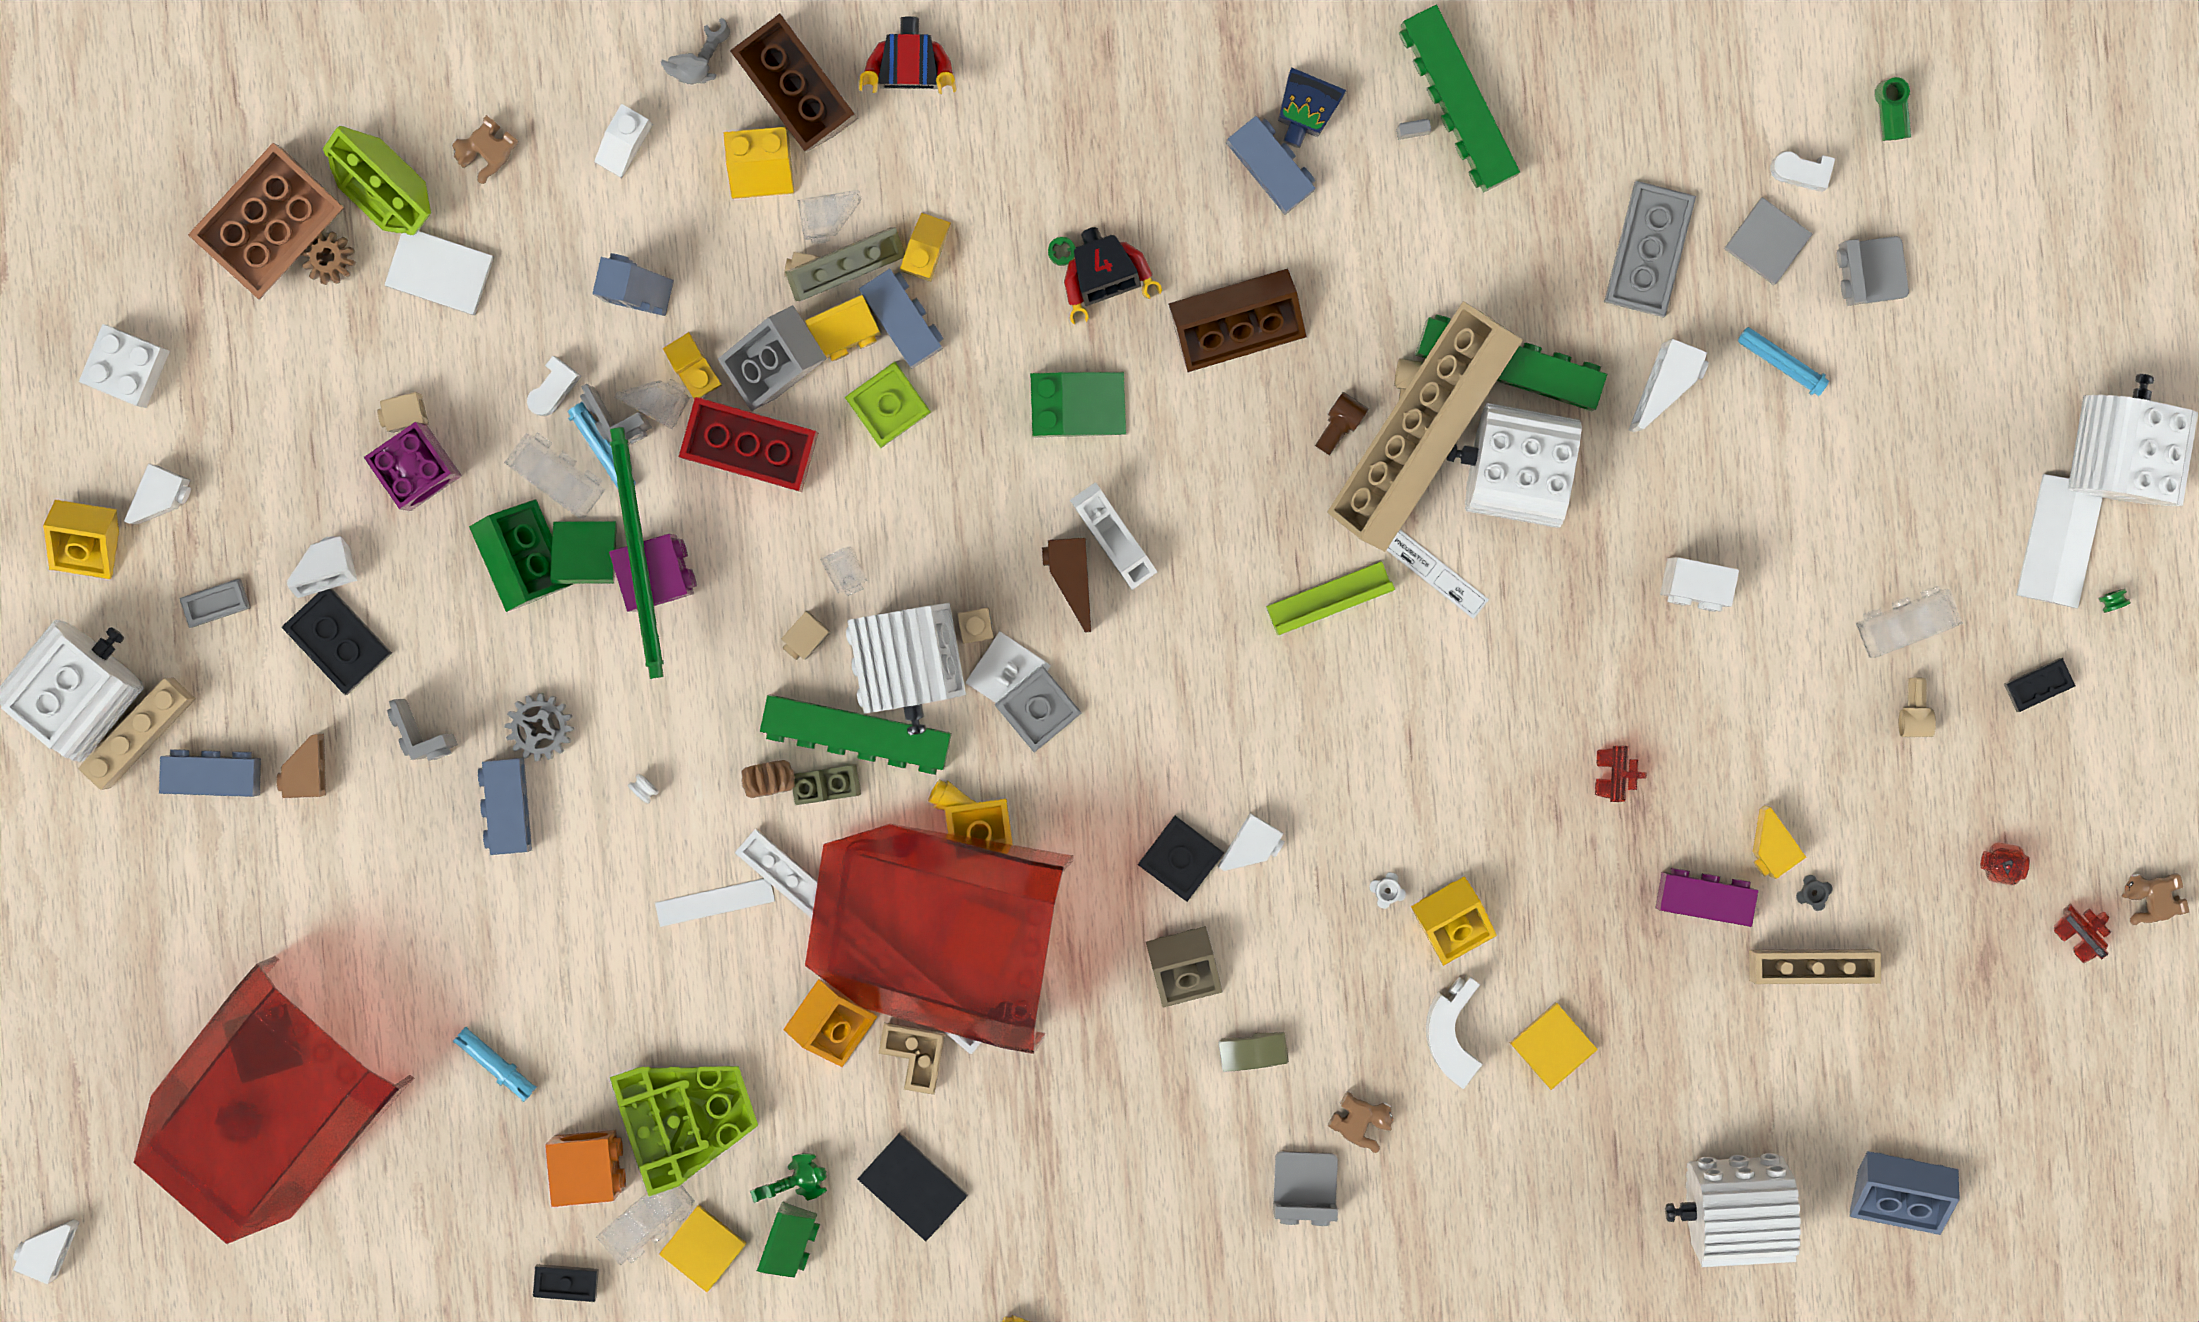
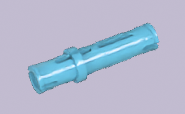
(497, 1066)

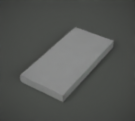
(1649, 249)

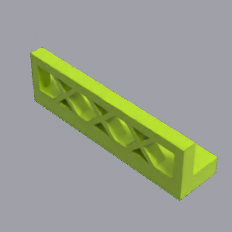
(1329, 598)

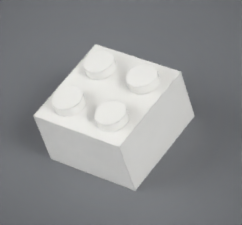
(124, 366)
(1699, 582)

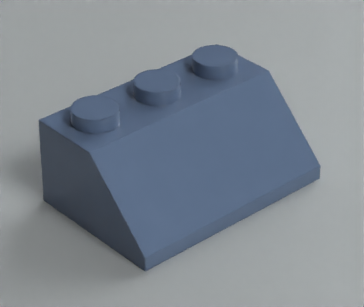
(1905, 1193)

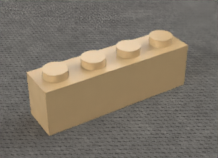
(136, 733)
(1815, 966)

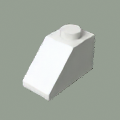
(622, 140)
(157, 494)
(323, 567)
(1252, 844)
(45, 1252)

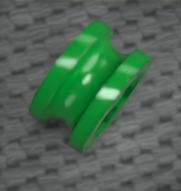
(1059, 241)
(2114, 600)

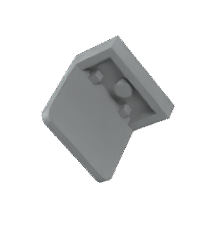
(1872, 270)
(633, 426)
(411, 740)
(1305, 1188)

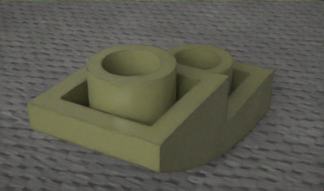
(826, 784)
(1253, 1052)

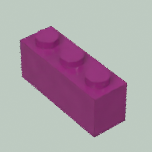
(1707, 897)

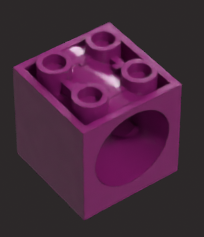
(412, 466)
(666, 571)

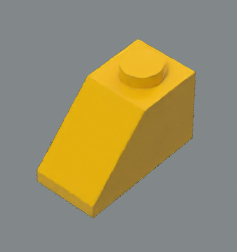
(925, 247)
(1774, 845)

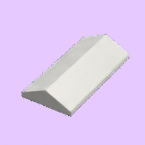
(2059, 543)

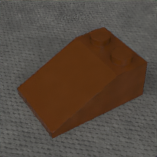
(1069, 569)

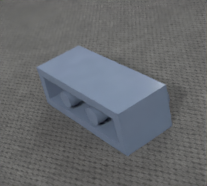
(1271, 164)
(902, 317)
(210, 774)
(505, 806)

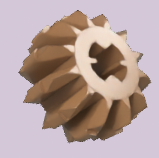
(334, 267)
(767, 778)

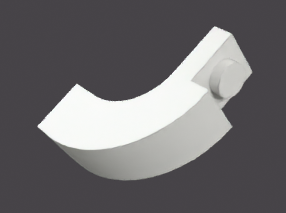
(1113, 536)
(1441, 1035)

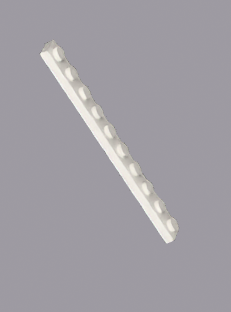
(796, 886)

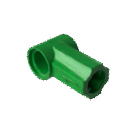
(1894, 114)

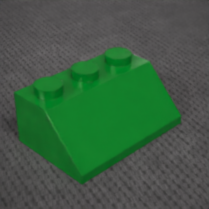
(517, 554)

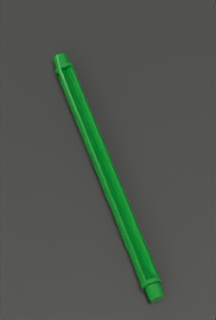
(636, 553)

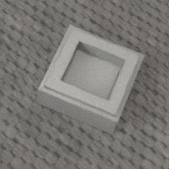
(1413, 129)

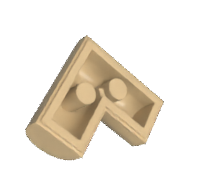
(921, 1048)

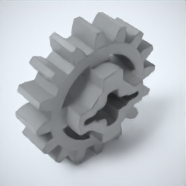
(533, 740)

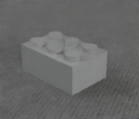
(772, 358)

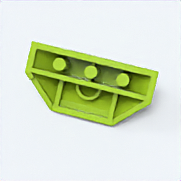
(378, 181)

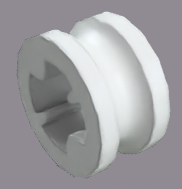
(643, 788)

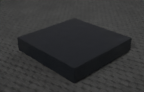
(1180, 858)

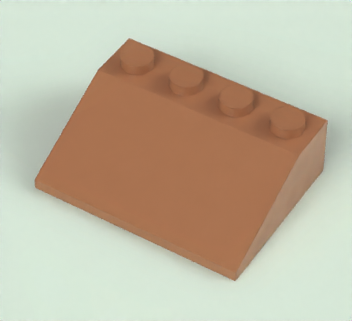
(266, 220)

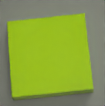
(887, 404)

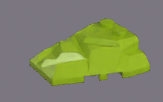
(681, 1119)

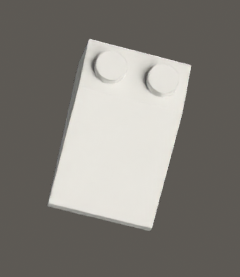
(1673, 373)

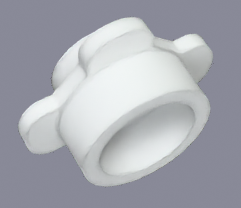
(1395, 894)

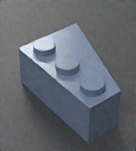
(630, 286)

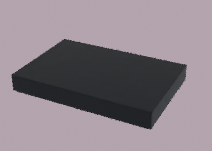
(336, 640)
(912, 1186)

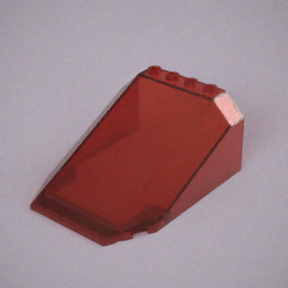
(938, 930)
(257, 1112)

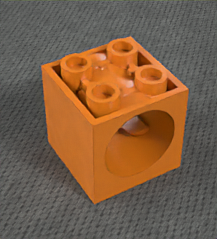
(584, 1168)

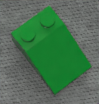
(1077, 404)

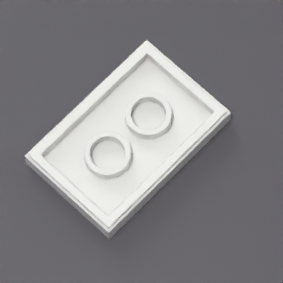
(439, 271)

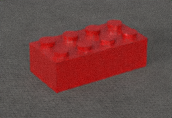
(748, 444)

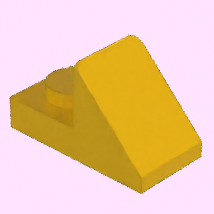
(692, 366)

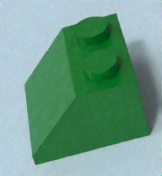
(788, 1241)

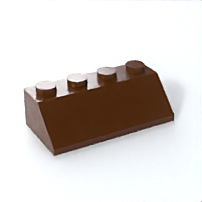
(793, 84)
(1238, 320)

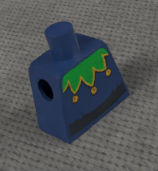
(1307, 106)

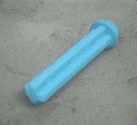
(1783, 361)
(601, 447)

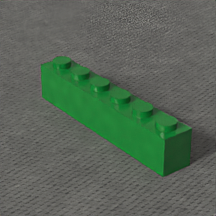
(1459, 99)
(1534, 371)
(854, 732)

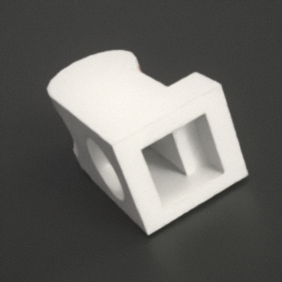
(1792, 170)
(554, 389)

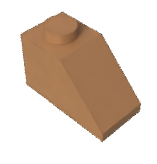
(304, 771)

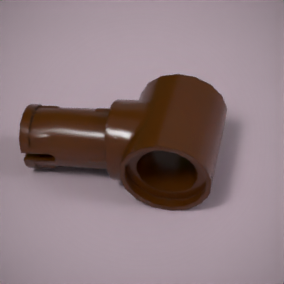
(1343, 418)

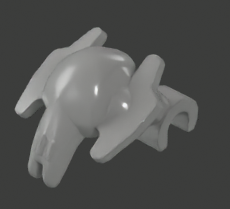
(694, 69)

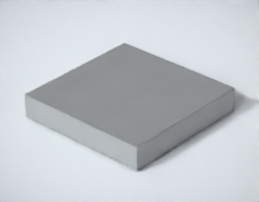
(1768, 241)
(1037, 708)

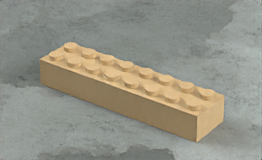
(1424, 426)

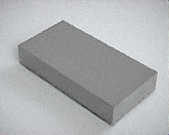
(214, 603)

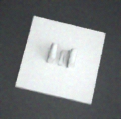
(1003, 668)

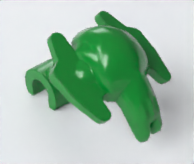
(806, 1176)

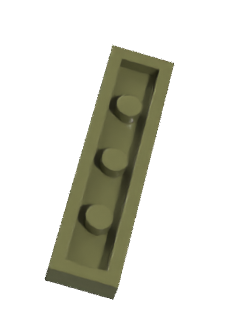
(845, 264)

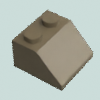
(1184, 966)

